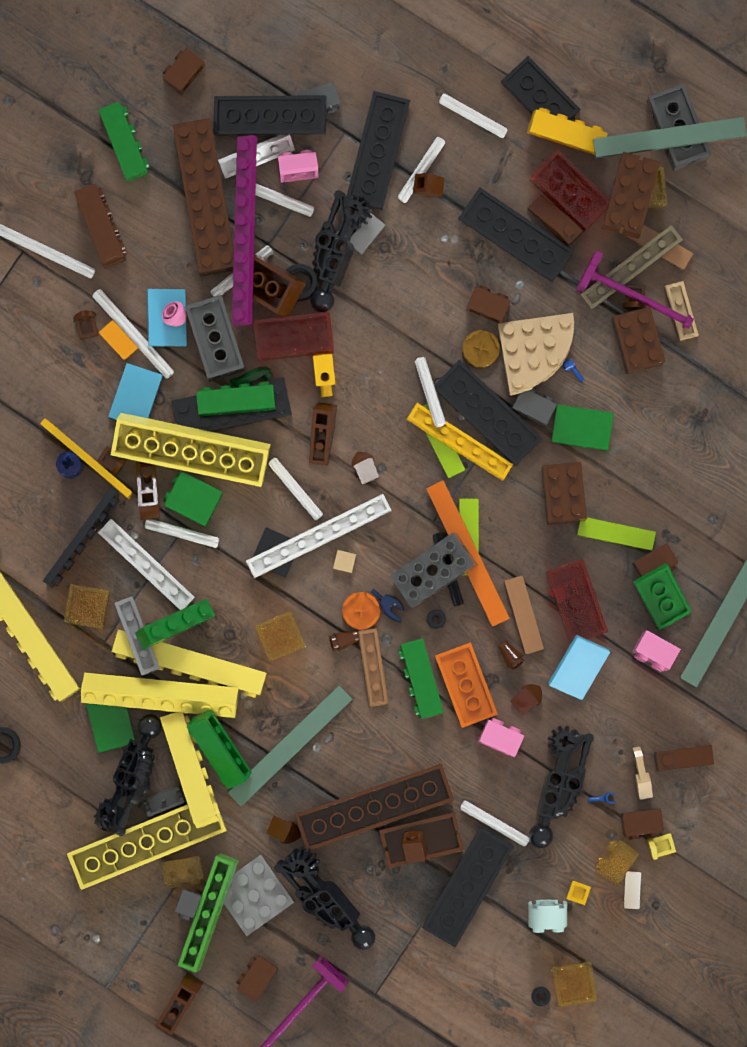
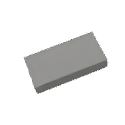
(366, 234)

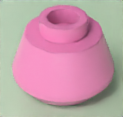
(174, 314)

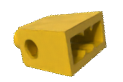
(322, 364)

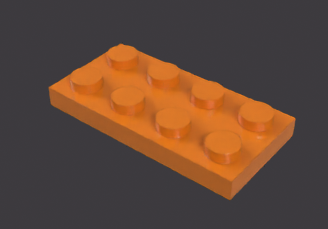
(466, 685)

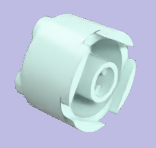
(547, 915)

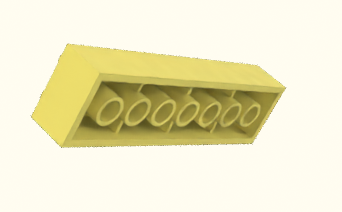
(190, 449)
(140, 846)

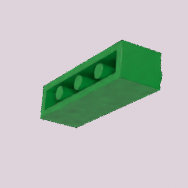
(123, 142)
(235, 400)
(174, 624)
(421, 679)
(219, 749)

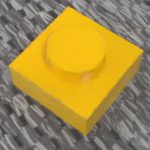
(578, 892)

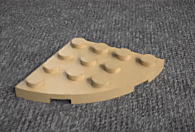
(534, 349)

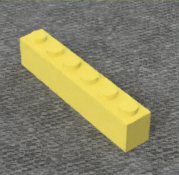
(189, 769)

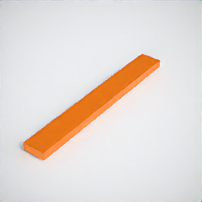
(478, 575)

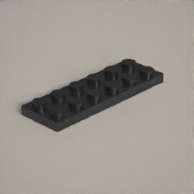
(270, 115)
(378, 148)
(516, 234)
(187, 411)
(487, 412)
(86, 532)
(467, 887)

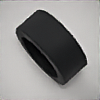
(309, 271)
(16, 745)

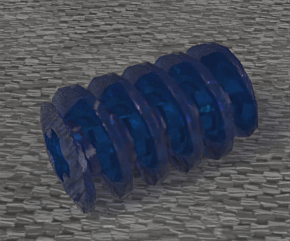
(65, 459)

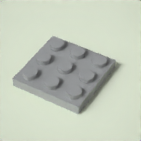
(256, 895)

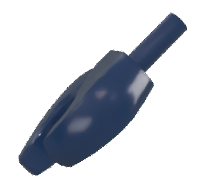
(386, 603)

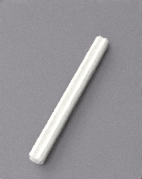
(46, 251)
(133, 333)

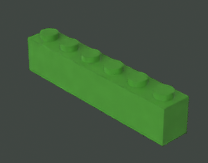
(208, 912)

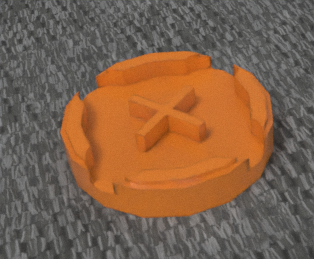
(361, 611)

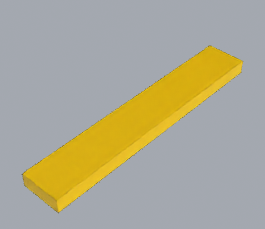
(461, 443)
(87, 458)

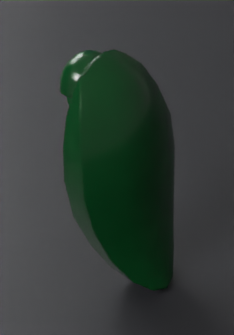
(252, 375)

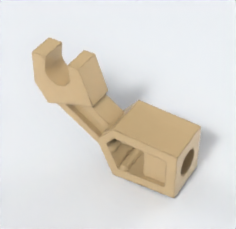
(642, 779)

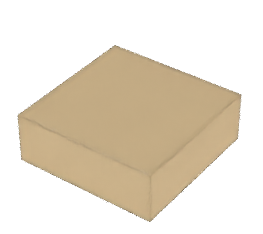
(344, 561)

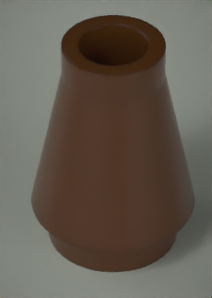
(343, 639)
(511, 655)

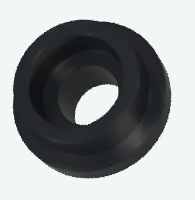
(440, 614)
(547, 996)

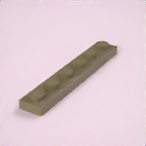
(633, 266)

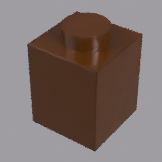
(428, 185)
(414, 846)

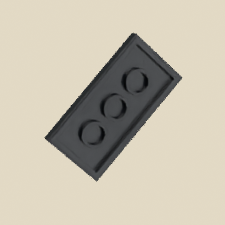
(536, 90)

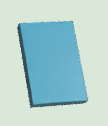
(158, 332)
(136, 392)
(579, 667)

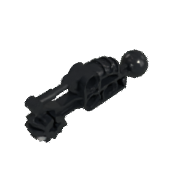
(328, 254)
(130, 778)
(565, 797)
(322, 897)

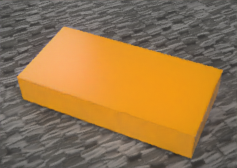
(118, 340)

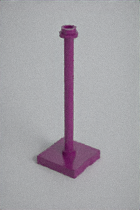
(591, 273)
(329, 975)

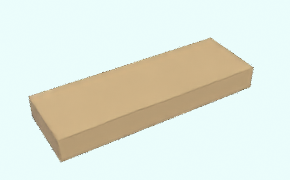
(680, 303)

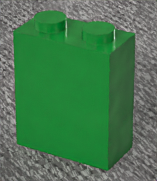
(192, 499)

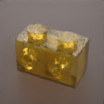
(183, 871)

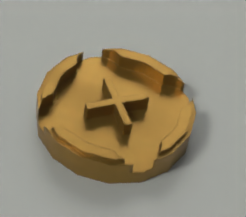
(481, 348)

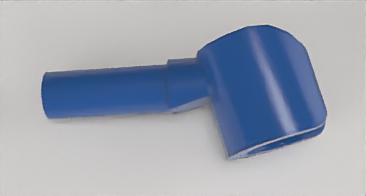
(568, 365)
(602, 798)

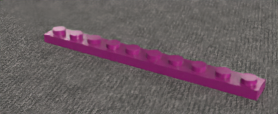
(244, 230)

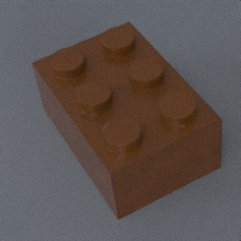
(275, 286)
(638, 340)
(564, 493)

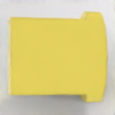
(660, 846)

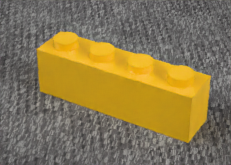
(564, 131)

